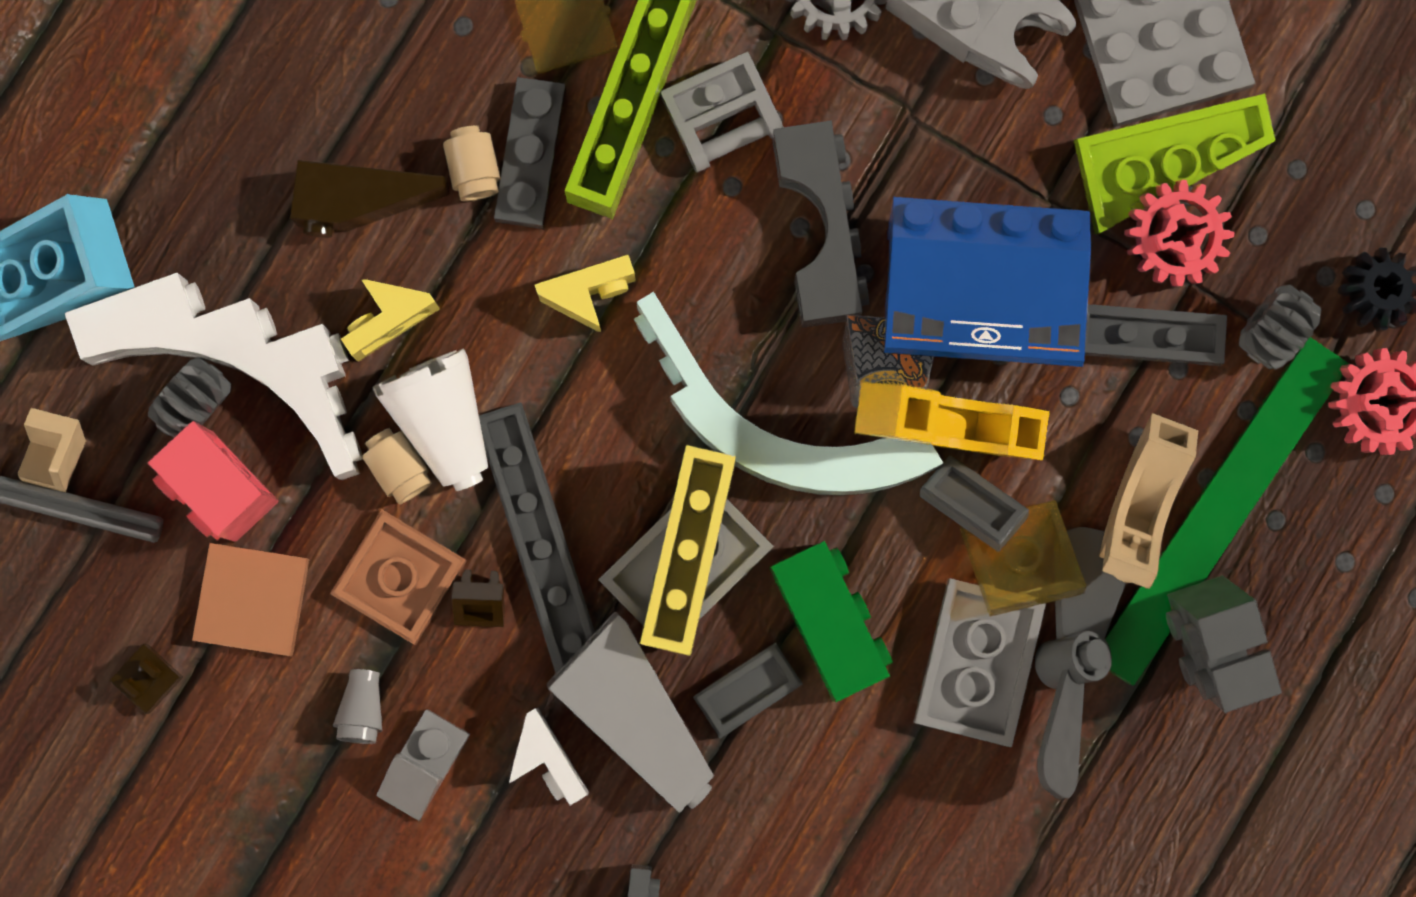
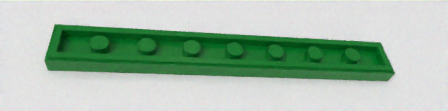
(1224, 505)

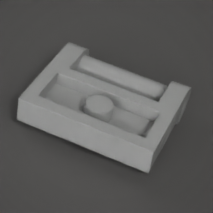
(714, 97)

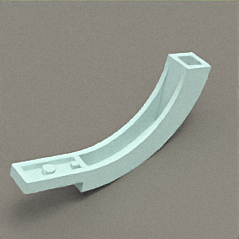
(764, 455)

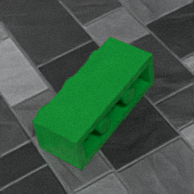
(831, 620)

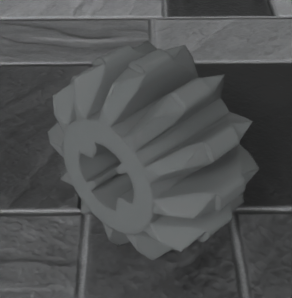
(1280, 327)
(189, 397)

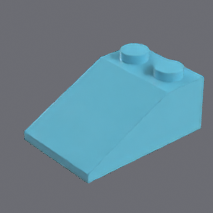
(59, 263)

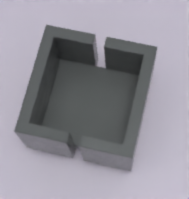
(1216, 630)

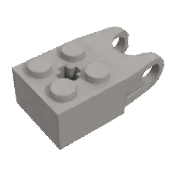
(985, 30)

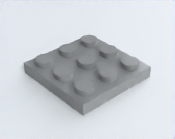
(1163, 54)

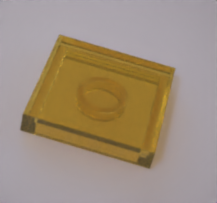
(1031, 566)

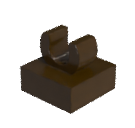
(478, 602)
(146, 678)

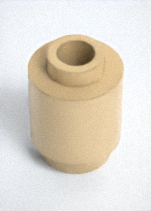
(472, 163)
(396, 465)

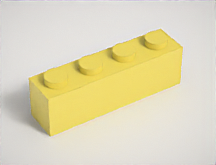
(688, 550)

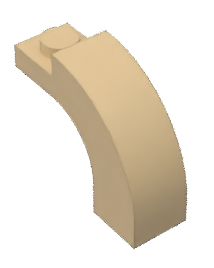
(1145, 500)

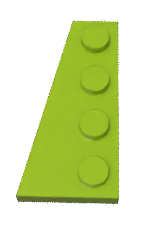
(1185, 146)

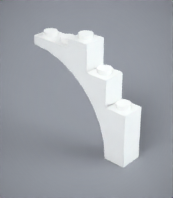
(166, 320)

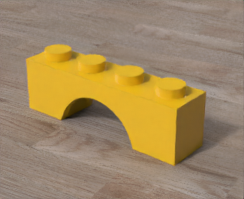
(951, 422)

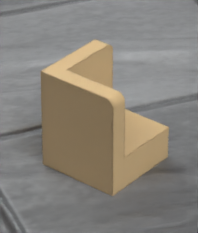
(52, 450)

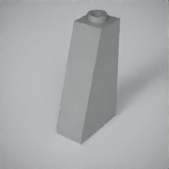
(628, 708)

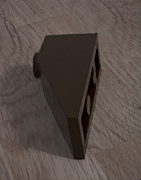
(352, 196)

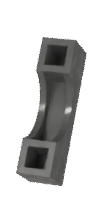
(809, 164)

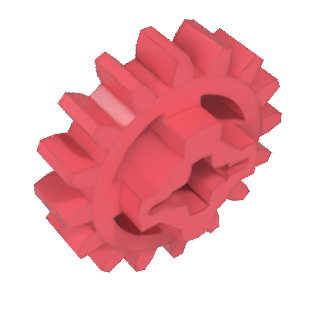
(1170, 217)
(1384, 423)

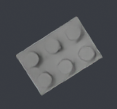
(736, 553)
(977, 666)

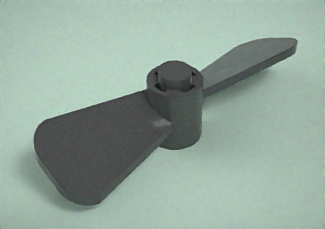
(1074, 659)

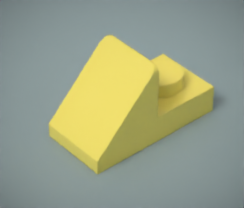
(572, 291)
(400, 311)

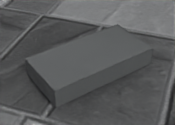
(974, 503)
(747, 690)

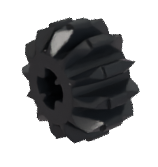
(1363, 294)

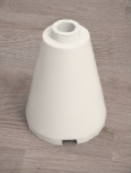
(439, 417)

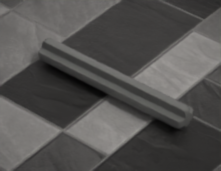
(80, 509)

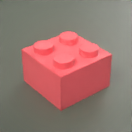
(212, 482)

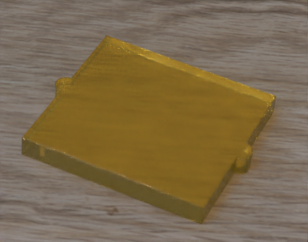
(565, 31)

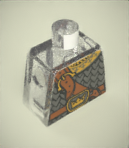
(869, 364)

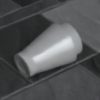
(360, 709)

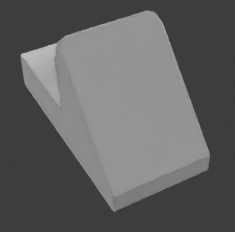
(422, 764)

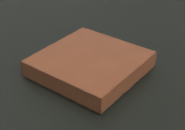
(398, 577)
(251, 599)

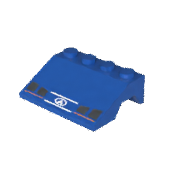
(987, 281)

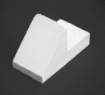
(541, 746)

